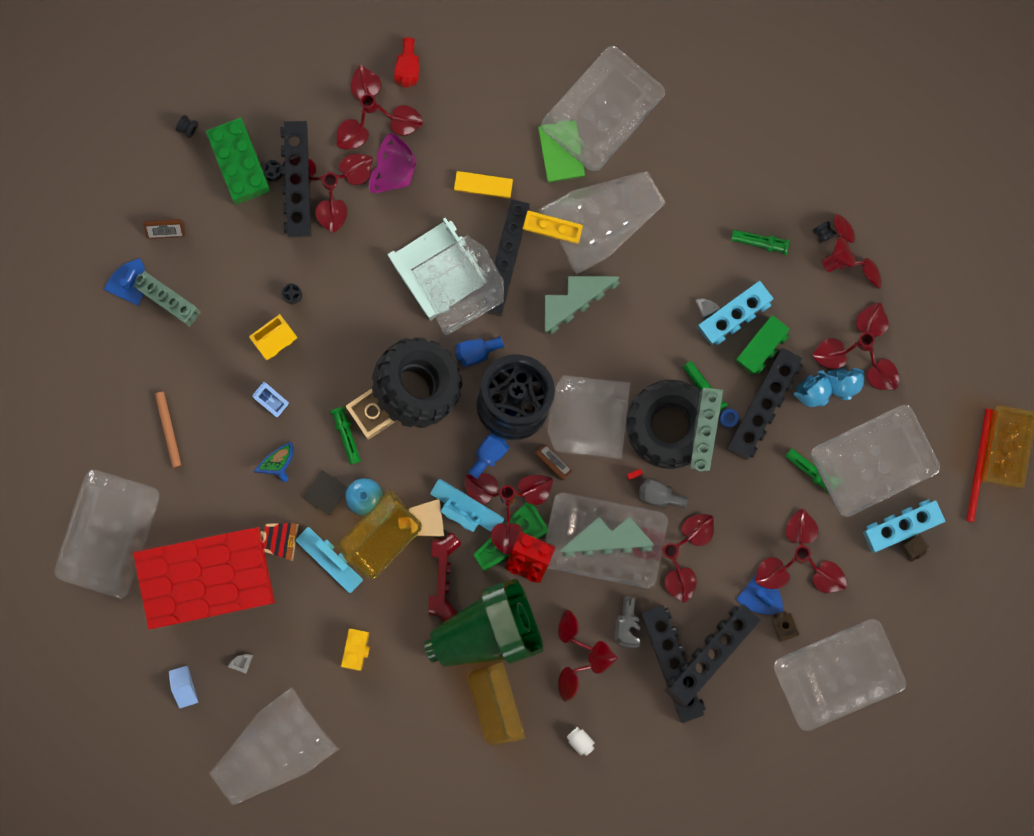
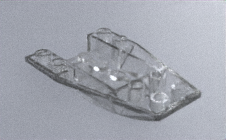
(608, 216)
(273, 750)

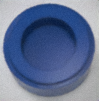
(729, 418)

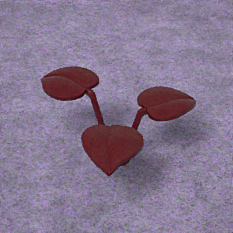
(364, 87)
(356, 170)
(843, 256)
(872, 323)
(533, 488)
(801, 529)
(684, 581)
(600, 658)

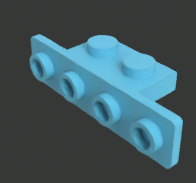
(464, 508)
(333, 563)

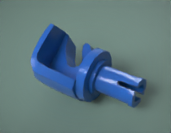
(476, 351)
(489, 452)

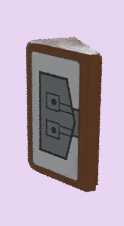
(164, 228)
(553, 462)

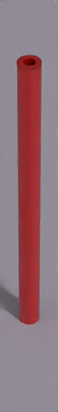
(979, 465)

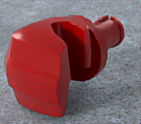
(407, 65)

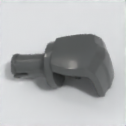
(659, 495)
(624, 622)

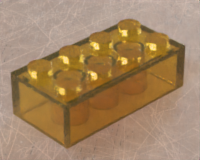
(1008, 447)

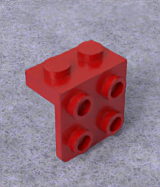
(530, 558)

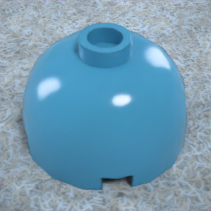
(846, 383)
(814, 390)
(363, 496)

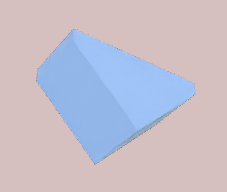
(270, 399)
(182, 687)

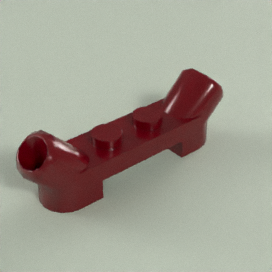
(443, 549)

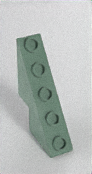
(580, 293)
(166, 298)
(705, 428)
(600, 538)

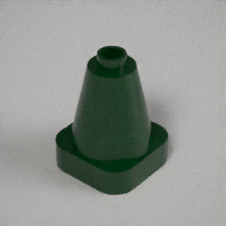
(488, 630)

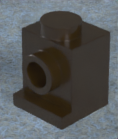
(915, 548)
(784, 634)

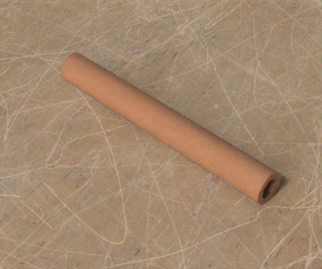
(168, 429)

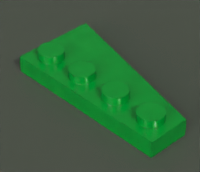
(531, 524)

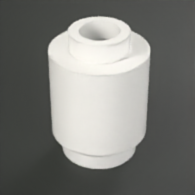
(581, 741)

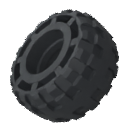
(430, 363)
(640, 416)

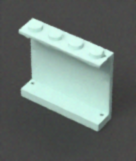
(418, 252)

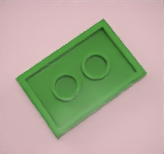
(557, 161)

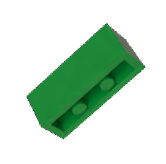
(763, 346)

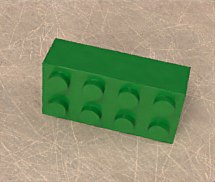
(238, 161)

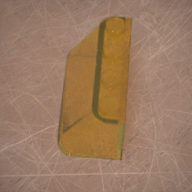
(380, 536)
(495, 705)

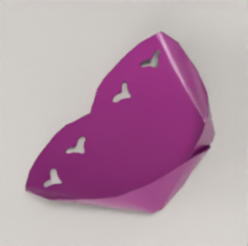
(396, 168)

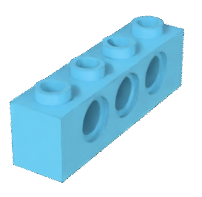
(756, 292)
(932, 515)

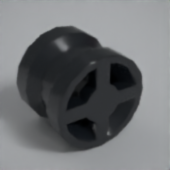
(186, 126)
(270, 167)
(824, 232)
(290, 291)

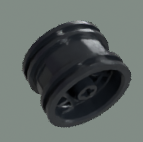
(508, 418)

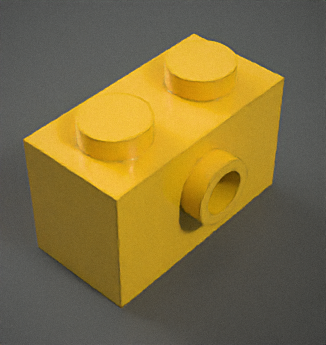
(273, 337)
(355, 649)

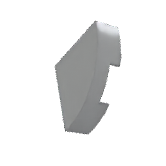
(706, 307)
(241, 663)

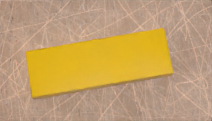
(483, 184)
(552, 227)

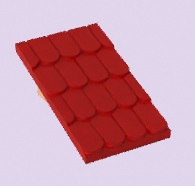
(203, 578)

